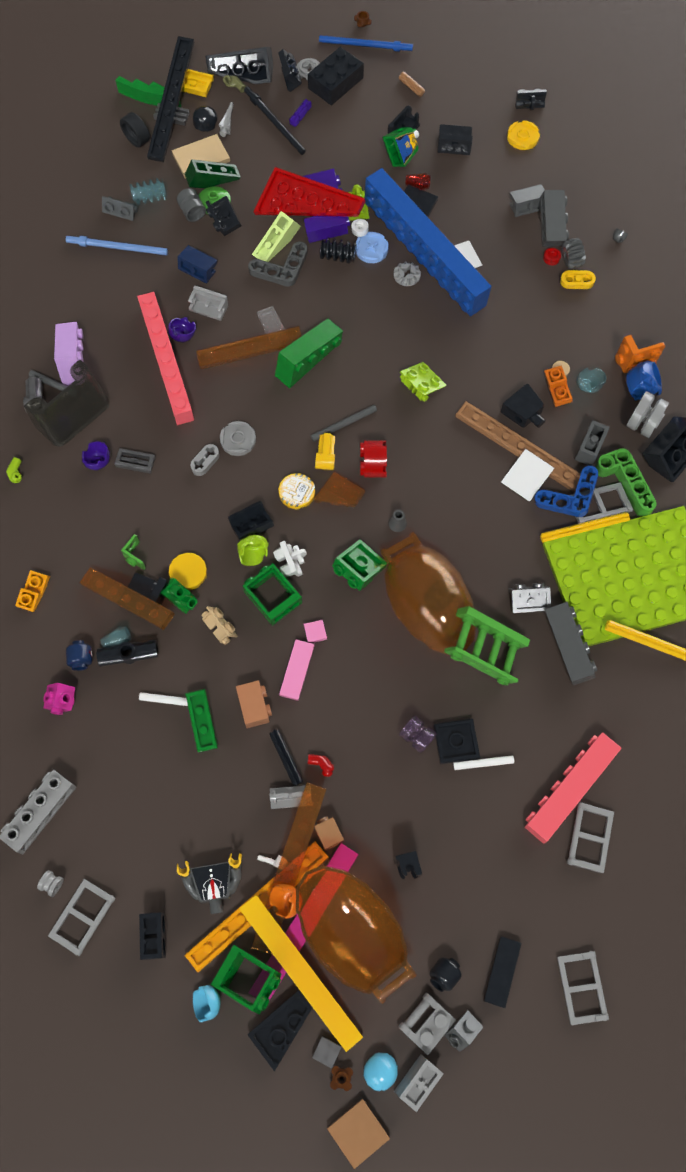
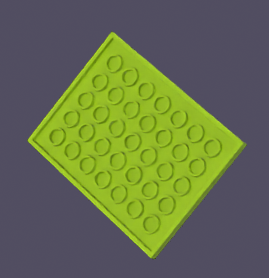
(624, 574)

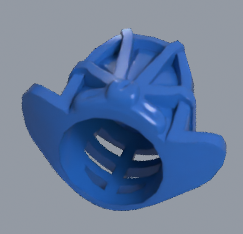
(644, 378)

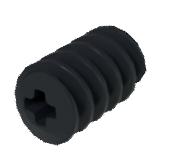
(338, 250)

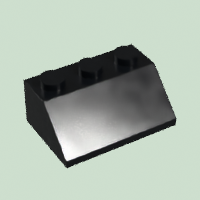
(668, 450)

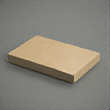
(206, 149)

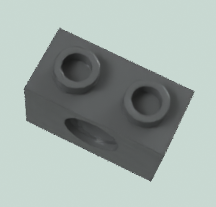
(592, 443)

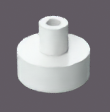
(360, 227)

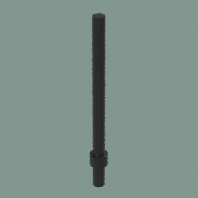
(256, 100)

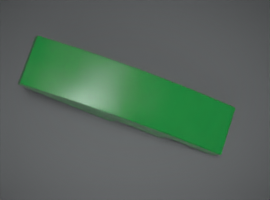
(141, 91)

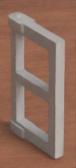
(626, 503)
(577, 834)
(77, 950)
(597, 985)

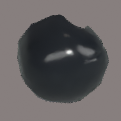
(204, 118)

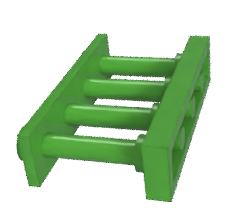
(499, 632)

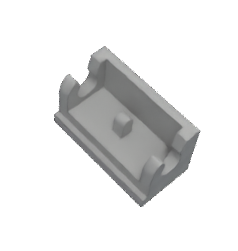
(208, 303)
(418, 1083)

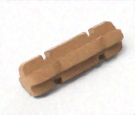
(412, 84)

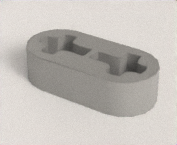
(206, 461)

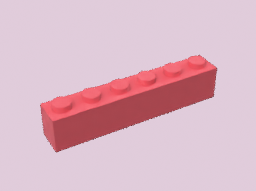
(572, 788)

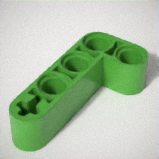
(642, 502)

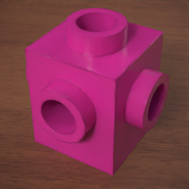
(59, 698)

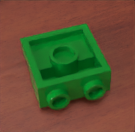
(358, 565)

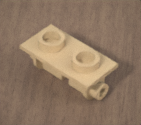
(224, 629)

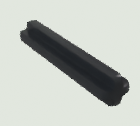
(286, 757)

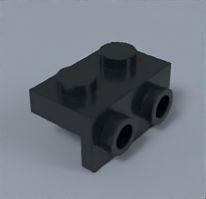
(289, 70)
(223, 215)
(250, 521)

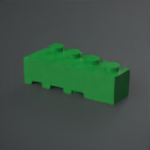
(306, 352)

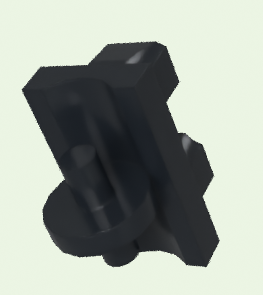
(530, 99)

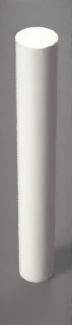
(163, 699)
(483, 762)

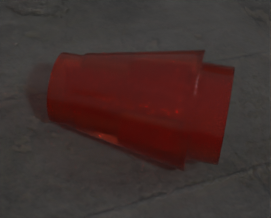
(419, 181)

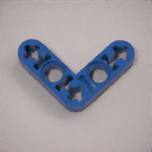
(572, 501)

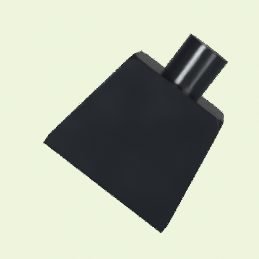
(524, 407)

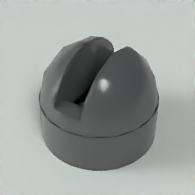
(619, 235)

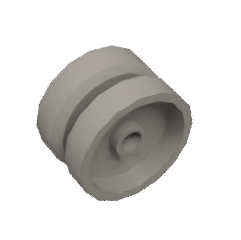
(648, 415)

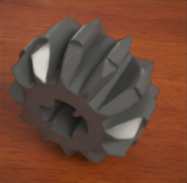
(573, 253)

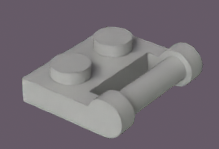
(432, 1029)

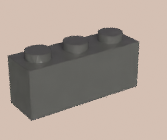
(553, 218)

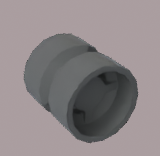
(191, 205)

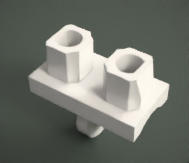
(292, 566)

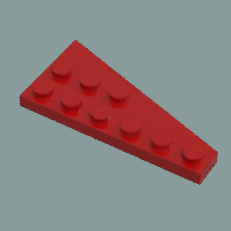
(305, 197)

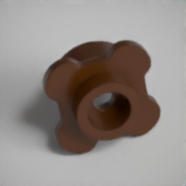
(362, 19)
(337, 1083)

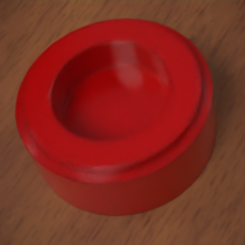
(552, 256)

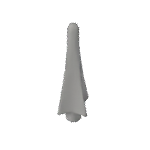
(225, 124)

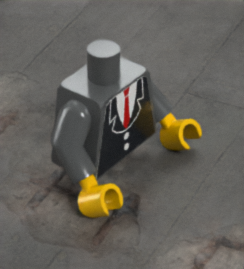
(212, 882)

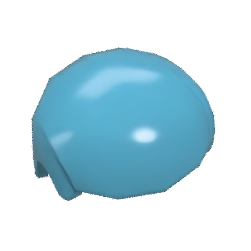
(206, 1003)
(380, 1071)

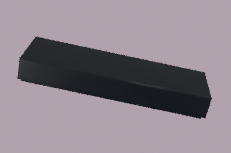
(502, 972)

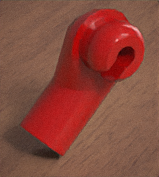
(324, 763)

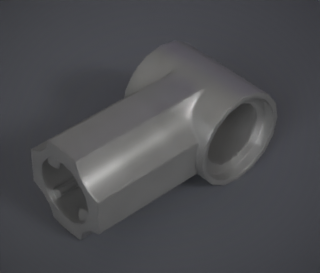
(33, 389)

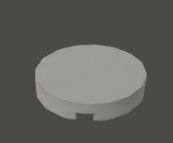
(237, 438)

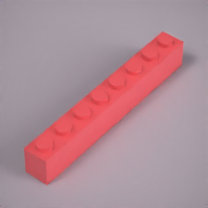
(165, 358)

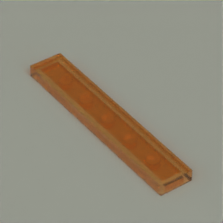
(247, 348)
(127, 598)

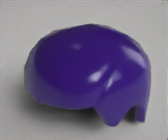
(181, 329)
(96, 456)

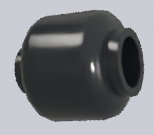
(445, 974)

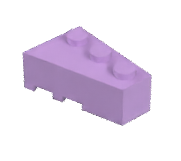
(67, 349)

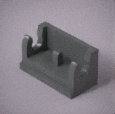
(526, 200)

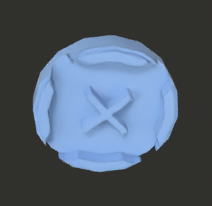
(372, 247)

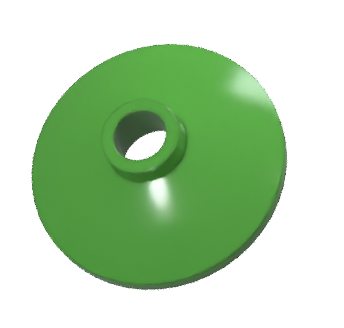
(213, 194)

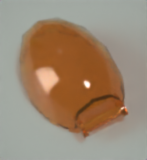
(427, 594)
(352, 931)

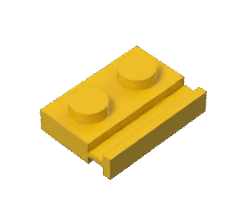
(197, 83)

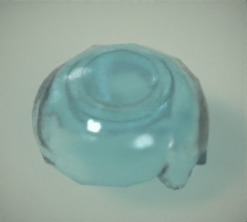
(592, 380)

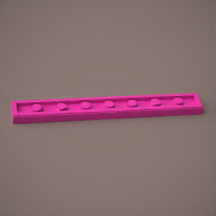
(342, 859)

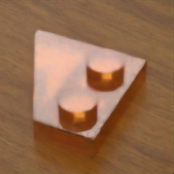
(340, 492)

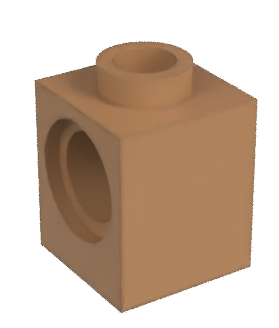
(328, 833)

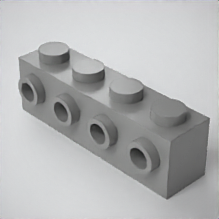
(37, 812)

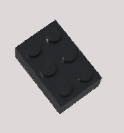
(335, 75)

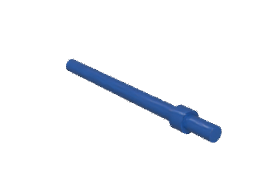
(396, 45)

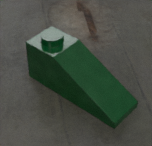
(208, 174)

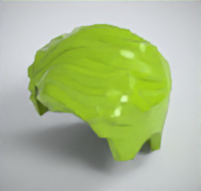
(252, 550)

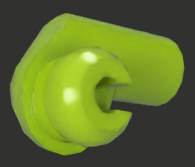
(12, 470)

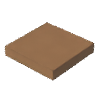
(358, 1133)

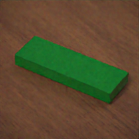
(201, 720)

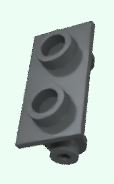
(118, 208)

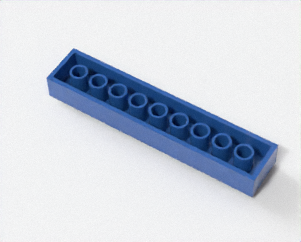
(426, 242)

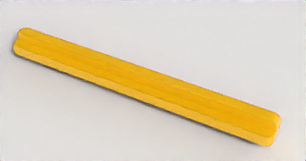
(585, 526)
(646, 639)

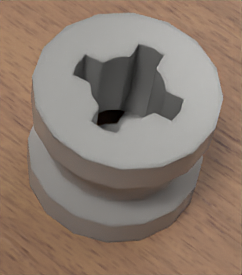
(50, 883)

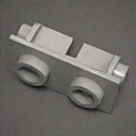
(286, 797)

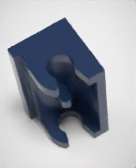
(196, 264)

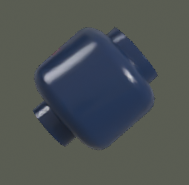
(79, 655)

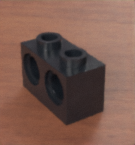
(152, 936)

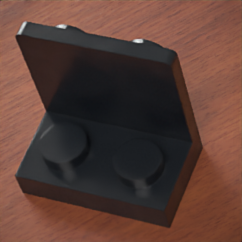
(455, 139)
(148, 587)

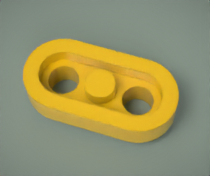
(577, 279)

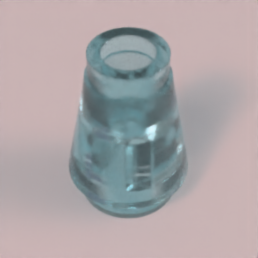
(116, 637)

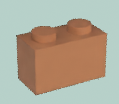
(252, 704)

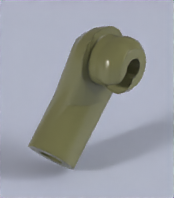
(234, 81)

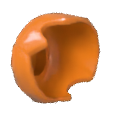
(284, 899)

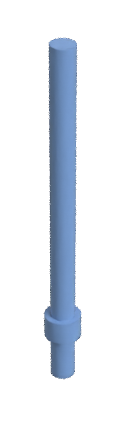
(84, 241)

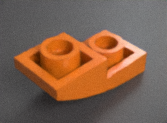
(558, 386)

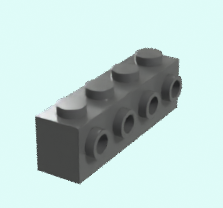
(570, 643)

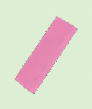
(296, 670)

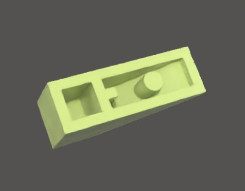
(276, 238)

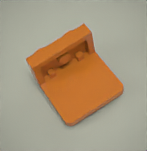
(629, 354)

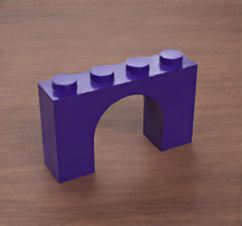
(326, 226)

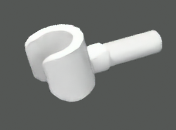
(269, 860)

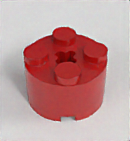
(374, 459)

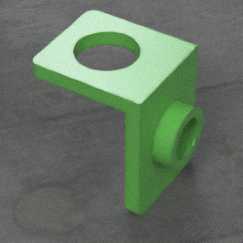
(126, 551)

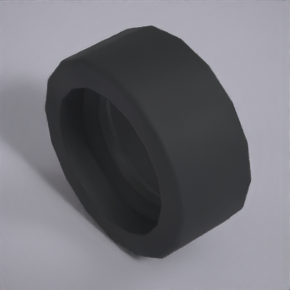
(134, 129)

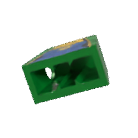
(401, 145)

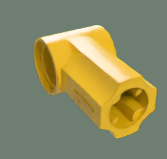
(325, 456)

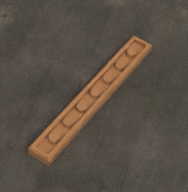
(516, 444)

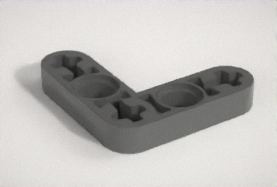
(286, 271)

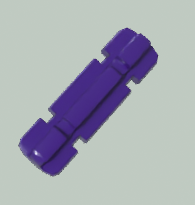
(300, 113)

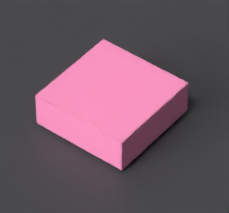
(315, 631)

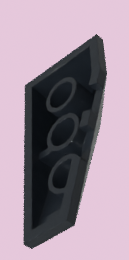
(248, 65)

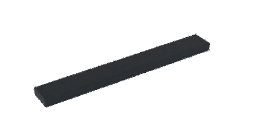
(170, 99)

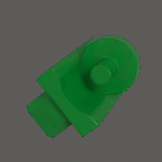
(179, 596)

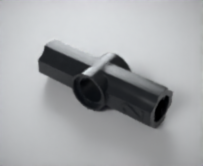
(115, 654)

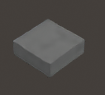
(326, 1052)

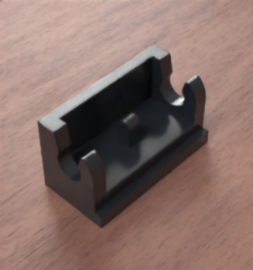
(405, 119)
(408, 862)

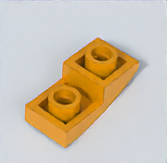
(33, 591)

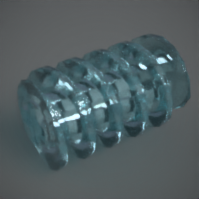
(148, 191)

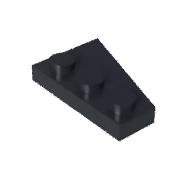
(279, 1029)

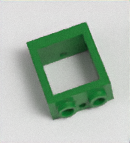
(282, 609)
(228, 971)

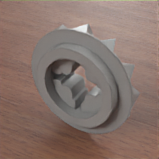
(304, 65)
(409, 279)

